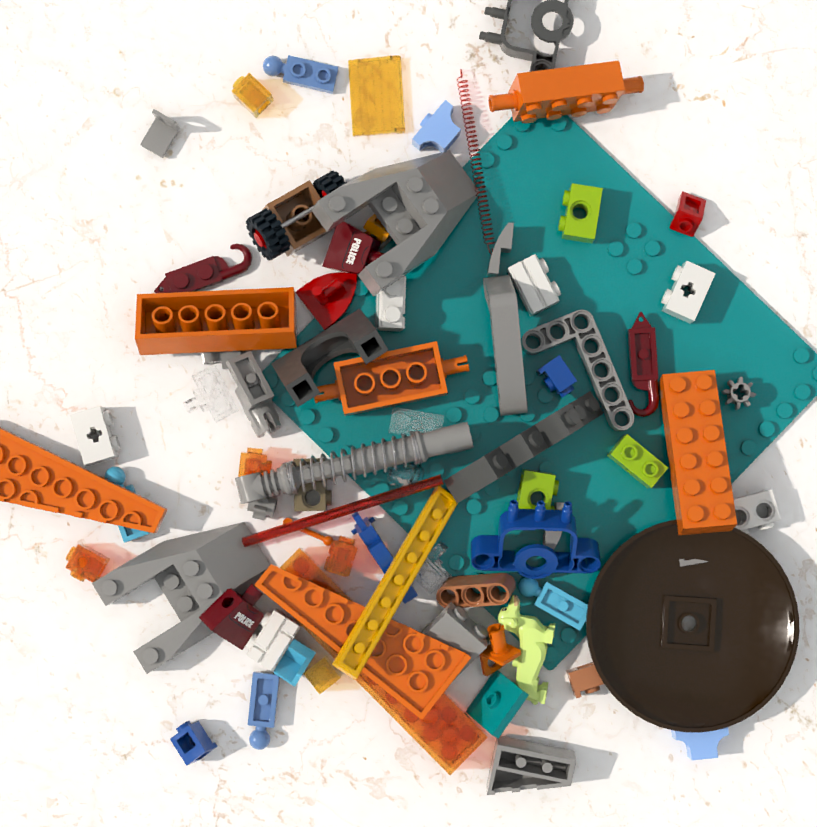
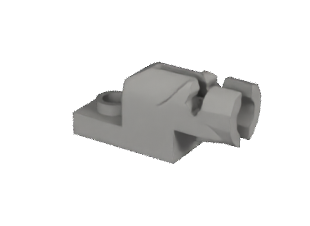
(254, 393)

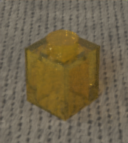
(251, 94)
(322, 674)

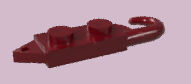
(204, 273)
(644, 363)

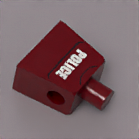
(351, 249)
(235, 615)

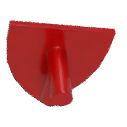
(329, 296)

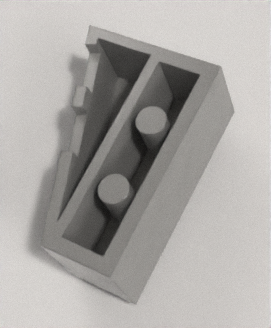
(528, 765)

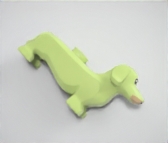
(533, 648)

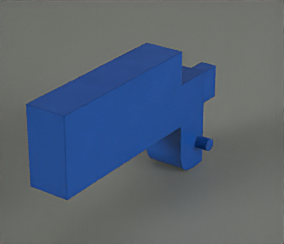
(377, 547)

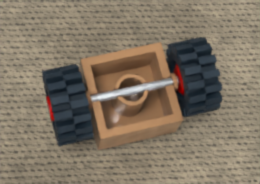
(288, 221)

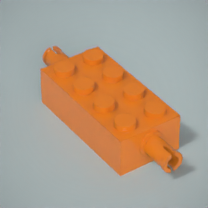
(565, 92)
(391, 379)

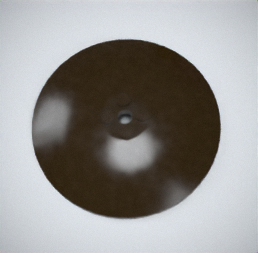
(720, 667)

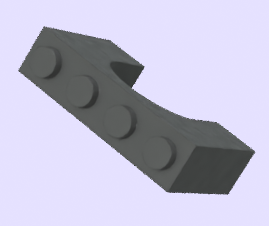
(348, 335)

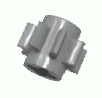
(744, 388)
(263, 507)

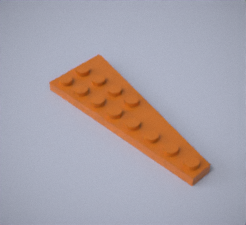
(53, 484)
(404, 661)

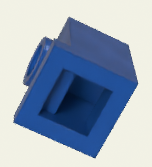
(557, 376)
(192, 742)

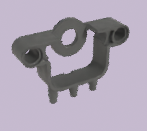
(538, 60)

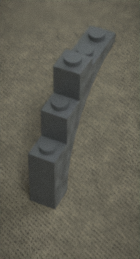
(523, 447)

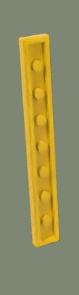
(395, 583)

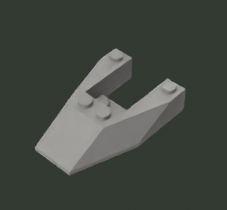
(414, 202)
(192, 576)

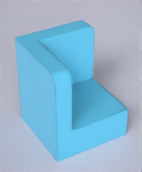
(294, 662)

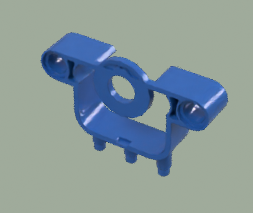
(488, 551)

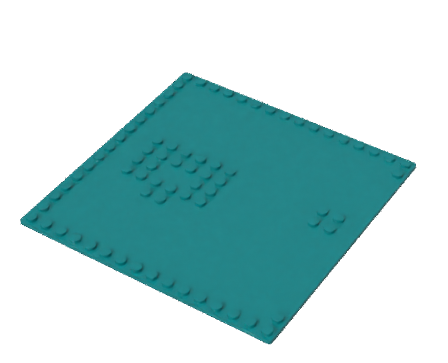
(614, 281)

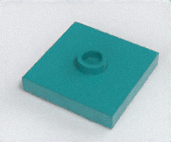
(497, 703)

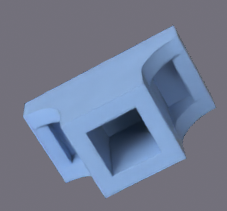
(437, 130)
(701, 744)

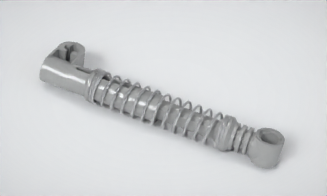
(362, 460)

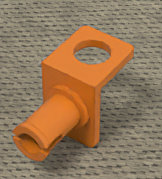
(497, 650)

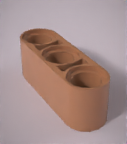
(485, 583)

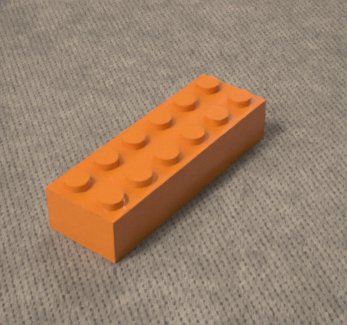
(216, 321)
(697, 452)

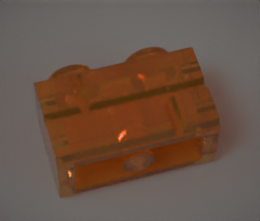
(341, 557)

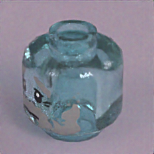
(405, 475)

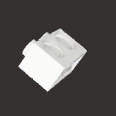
(747, 506)

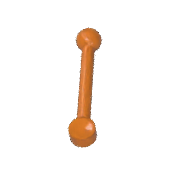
(327, 540)

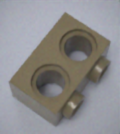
(300, 502)

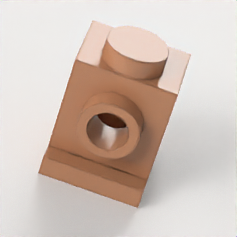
(584, 679)

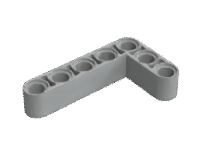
(506, 344)
(590, 360)

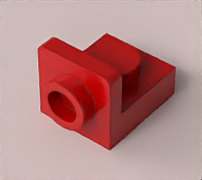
(688, 214)

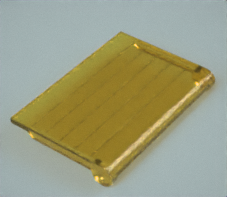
(376, 95)

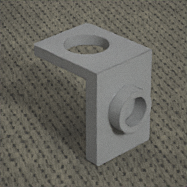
(160, 134)

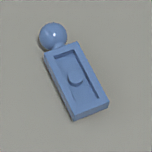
(303, 72)
(262, 707)

